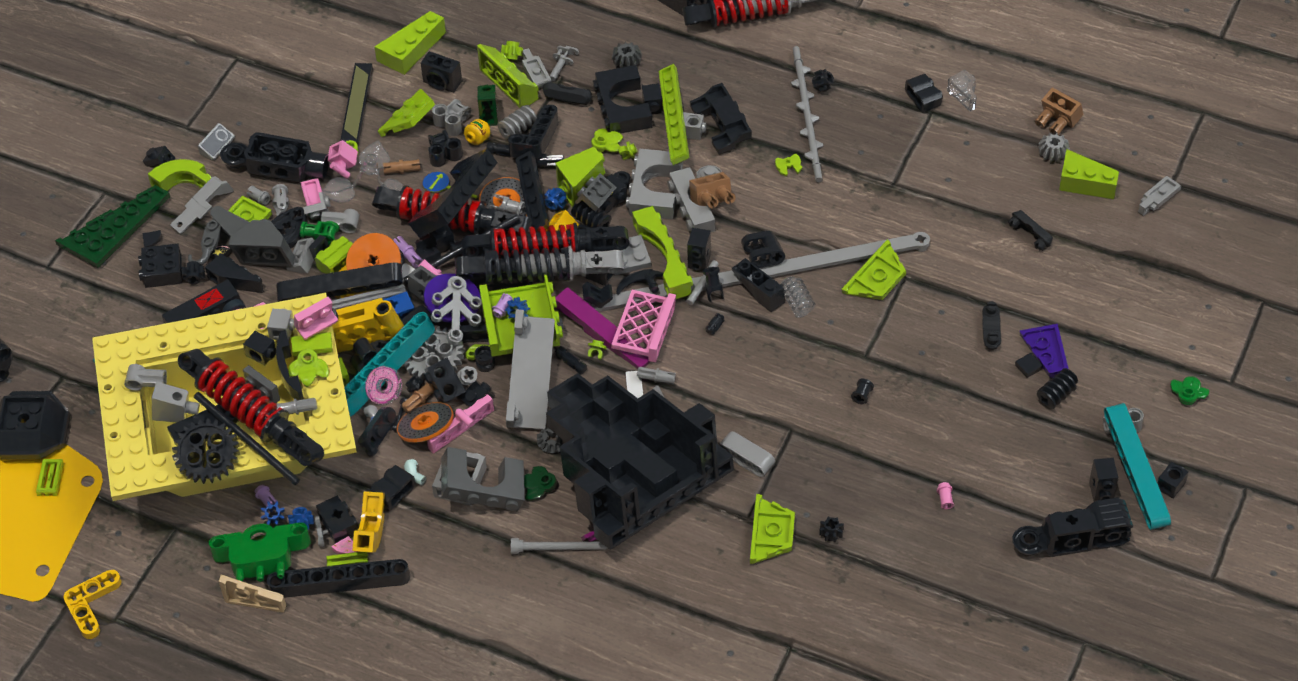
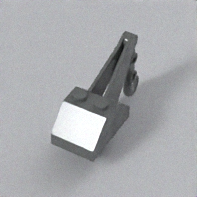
(251, 242)

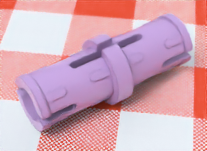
(408, 252)

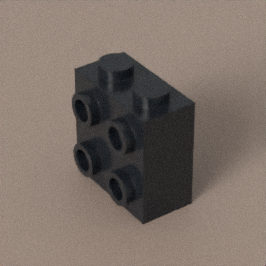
(161, 265)

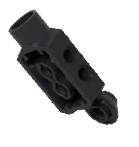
(276, 157)

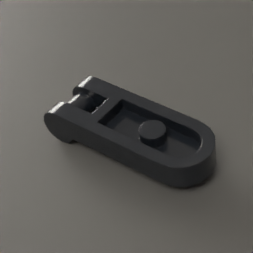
(377, 430)

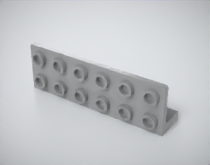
(530, 372)

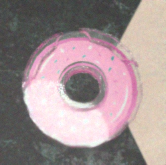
(374, 382)

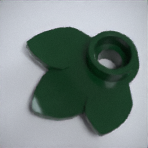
(537, 483)

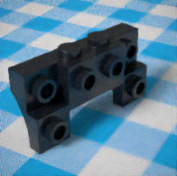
(726, 115)

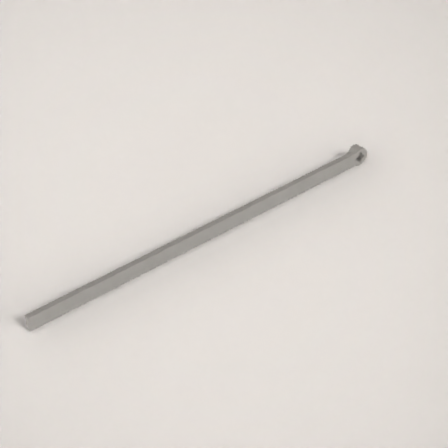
(794, 265)

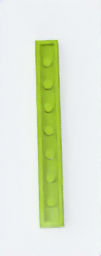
(673, 114)

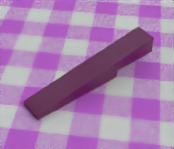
(596, 325)

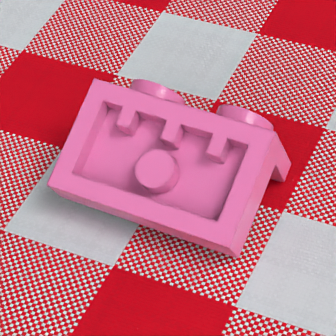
(315, 318)

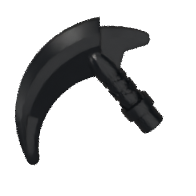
(646, 274)

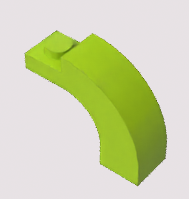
(179, 172)

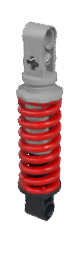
(720, 10)

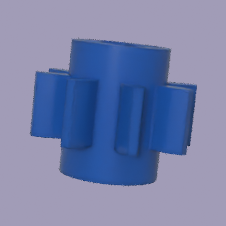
(555, 199)
(517, 304)
(270, 508)
(301, 515)

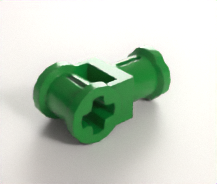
(321, 228)

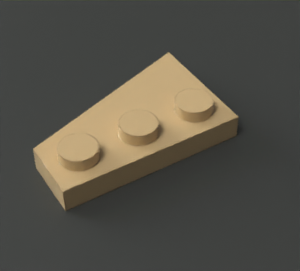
(249, 595)

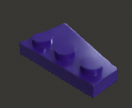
(1047, 347)

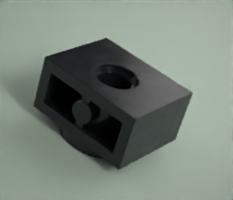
(441, 72)

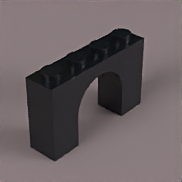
(617, 117)

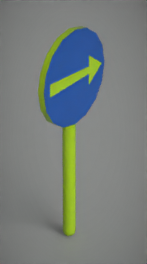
(438, 182)

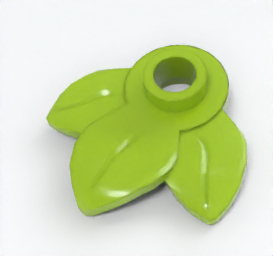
(606, 140)
(308, 369)

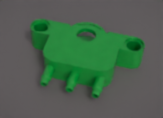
(262, 553)

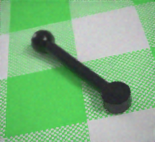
(394, 427)

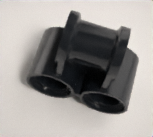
(444, 148)
(365, 352)

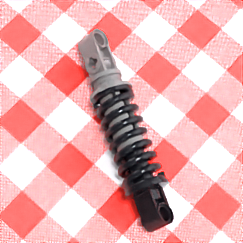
(552, 264)

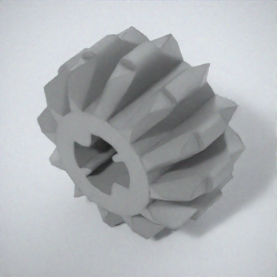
(1053, 147)

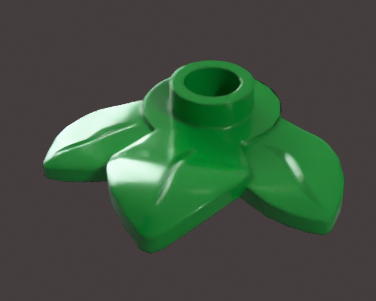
(1189, 390)

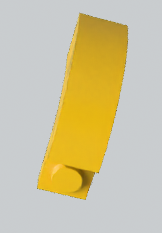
(371, 525)

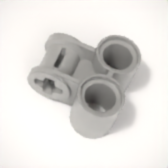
(451, 116)

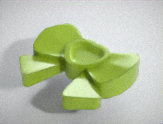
(793, 161)

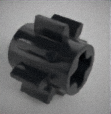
(822, 80)
(193, 272)
(831, 529)

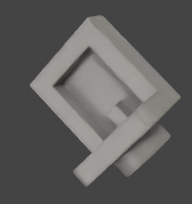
(315, 211)

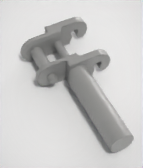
(562, 59)

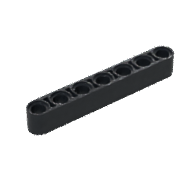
(342, 282)
(348, 574)

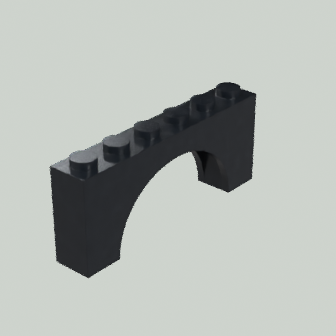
(468, 176)

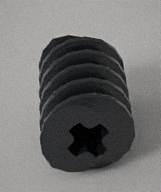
(589, 217)
(1058, 388)

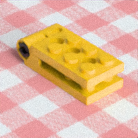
(367, 320)

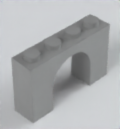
(649, 165)

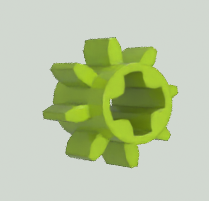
(512, 50)

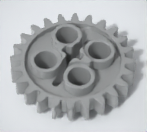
(435, 345)

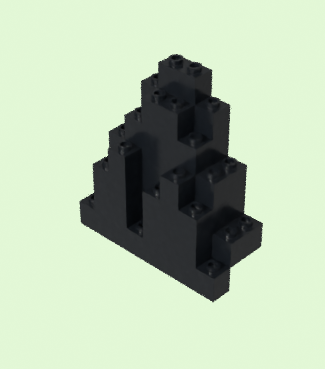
(631, 453)

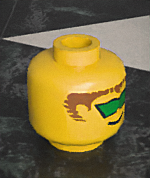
(477, 132)

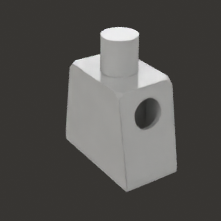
(171, 403)

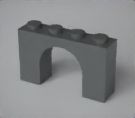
(459, 486)

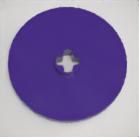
(438, 284)

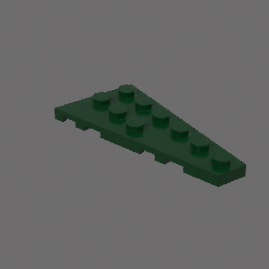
(111, 229)

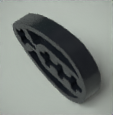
(288, 219)

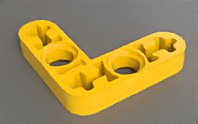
(81, 602)

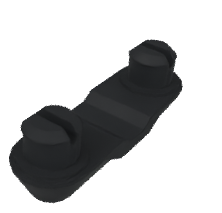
(566, 93)
(1044, 238)
(991, 325)

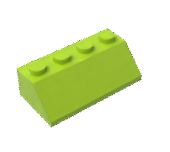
(506, 76)

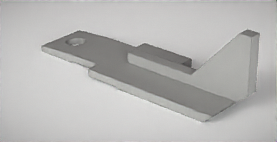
(199, 205)

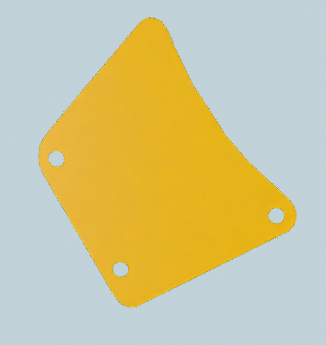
(41, 527)

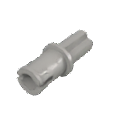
(656, 375)
(299, 405)

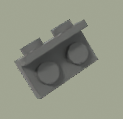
(596, 193)
(261, 383)

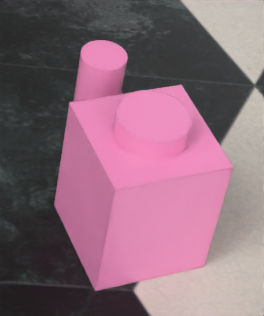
(342, 157)

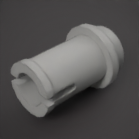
(261, 196)

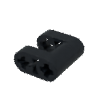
(769, 246)

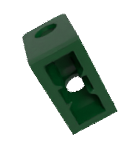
(487, 99)

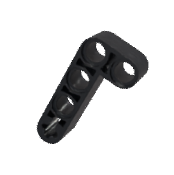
(539, 136)

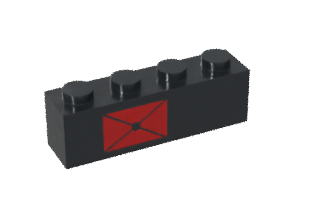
(204, 304)

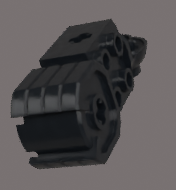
(1099, 526)

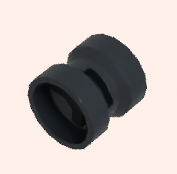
(484, 360)

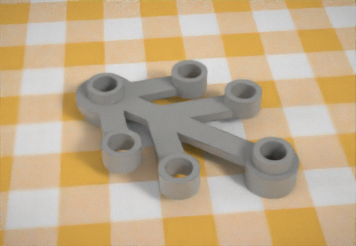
(456, 307)

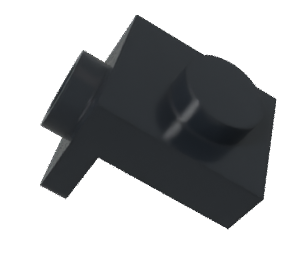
(158, 156)
(596, 295)
(476, 391)

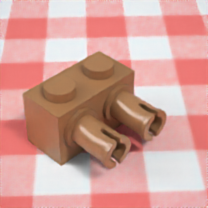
(1061, 107)
(711, 190)

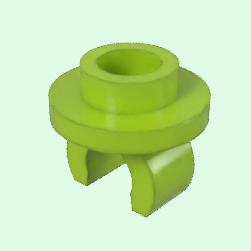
(628, 151)
(596, 346)

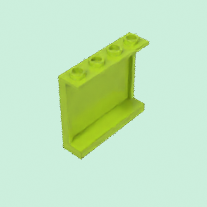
(501, 330)

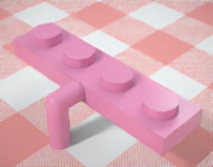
(462, 422)

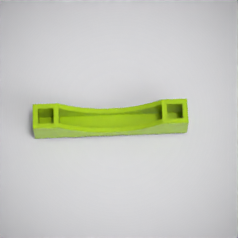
(650, 226)

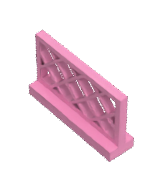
(658, 331)

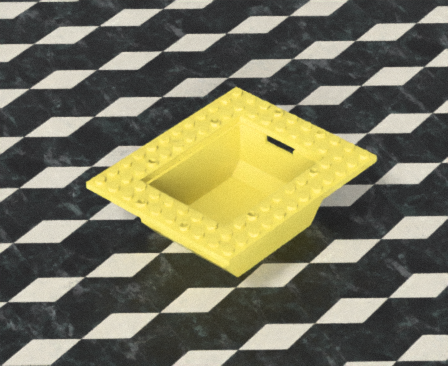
(142, 457)

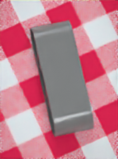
(748, 454)

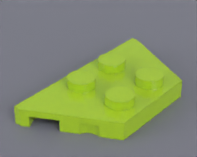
(409, 114)
(877, 275)
(771, 530)

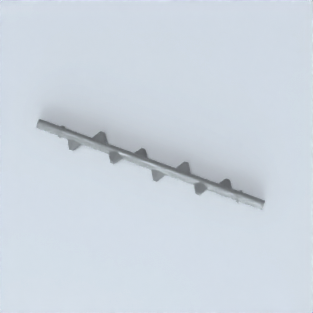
(809, 118)

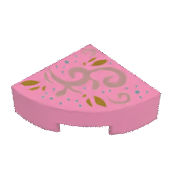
(343, 546)

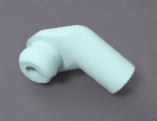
(410, 467)

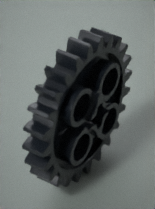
(225, 451)

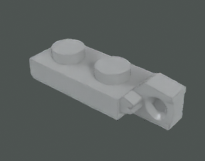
(535, 69)
(1158, 195)

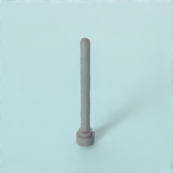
(518, 546)

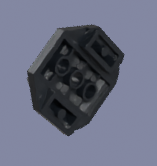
(32, 425)

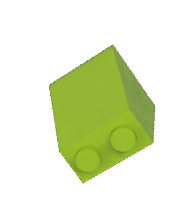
(577, 170)

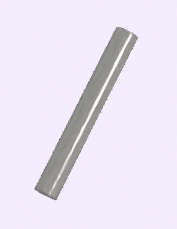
(699, 287)

